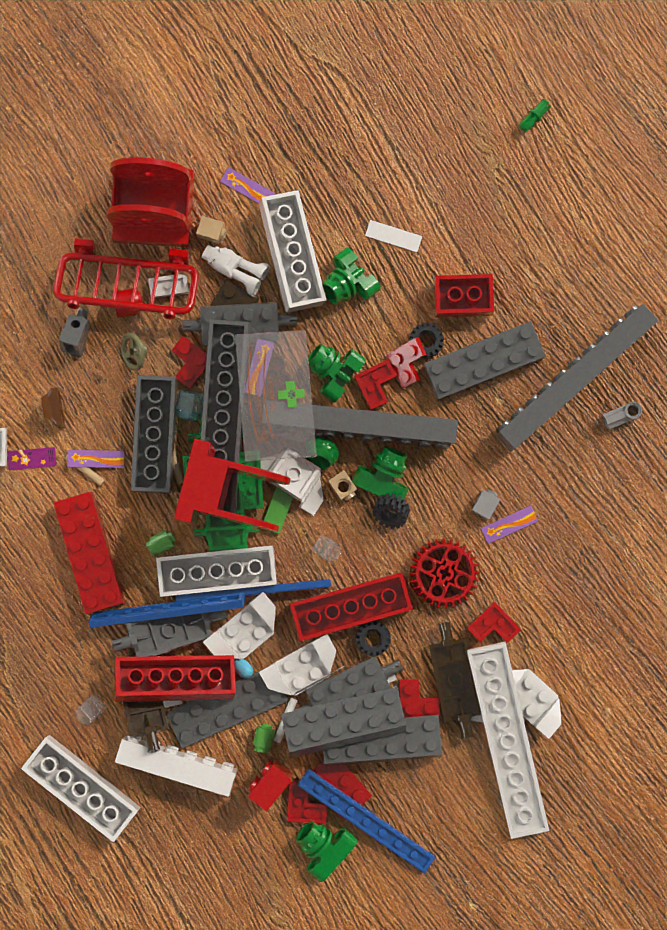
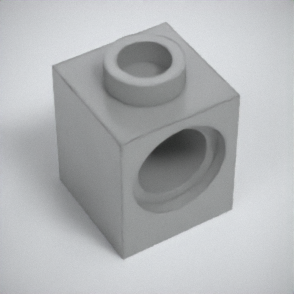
(486, 504)

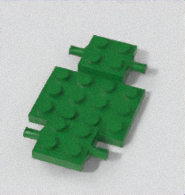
(224, 533)

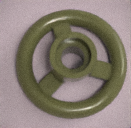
(137, 350)

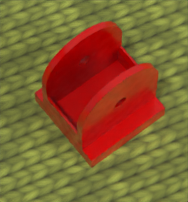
(151, 202)
(208, 483)

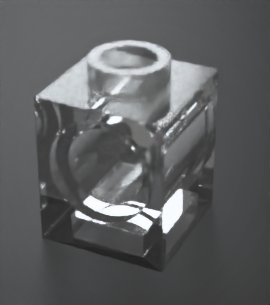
(327, 548)
(90, 710)

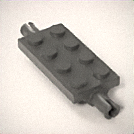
(261, 318)
(167, 634)
(356, 681)

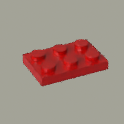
(344, 780)

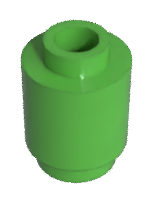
(161, 542)
(264, 738)

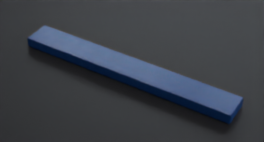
(258, 590)
(167, 610)
(366, 820)

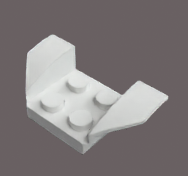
(304, 483)
(244, 630)
(301, 667)
(537, 702)

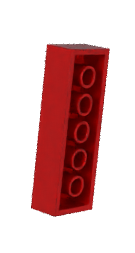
(89, 552)
(351, 606)
(174, 678)

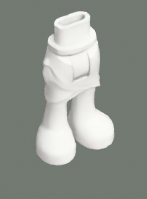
(226, 262)

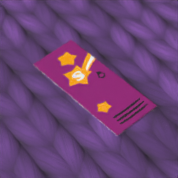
(31, 458)

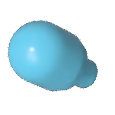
(243, 668)

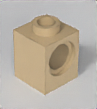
(211, 230)
(343, 477)

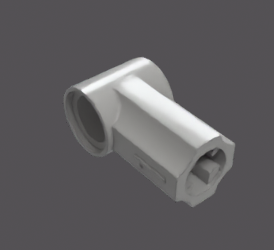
(620, 415)

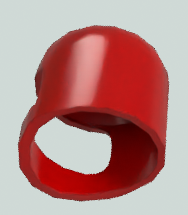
(125, 295)

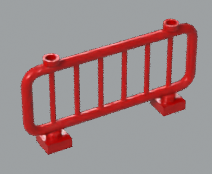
(86, 250)

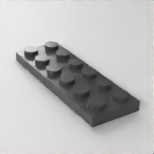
(206, 717)

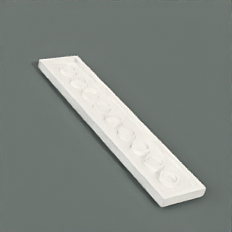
(508, 740)

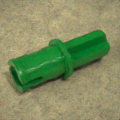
(534, 115)

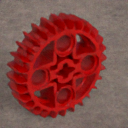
(448, 564)

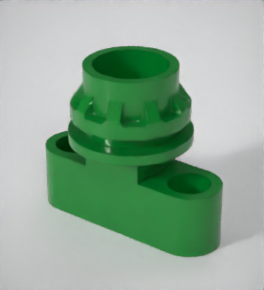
(348, 278)
(326, 362)
(389, 464)
(324, 849)

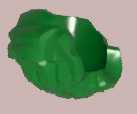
(326, 453)

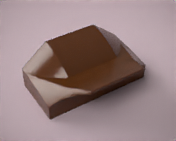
(53, 407)

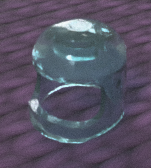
(189, 405)

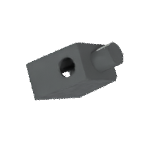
(75, 333)

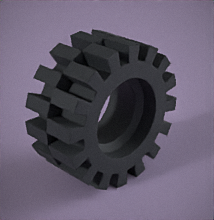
(434, 332)
(391, 503)
(361, 638)

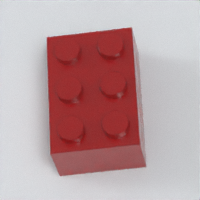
(463, 295)
(271, 783)

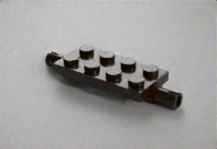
(454, 680)
(145, 718)

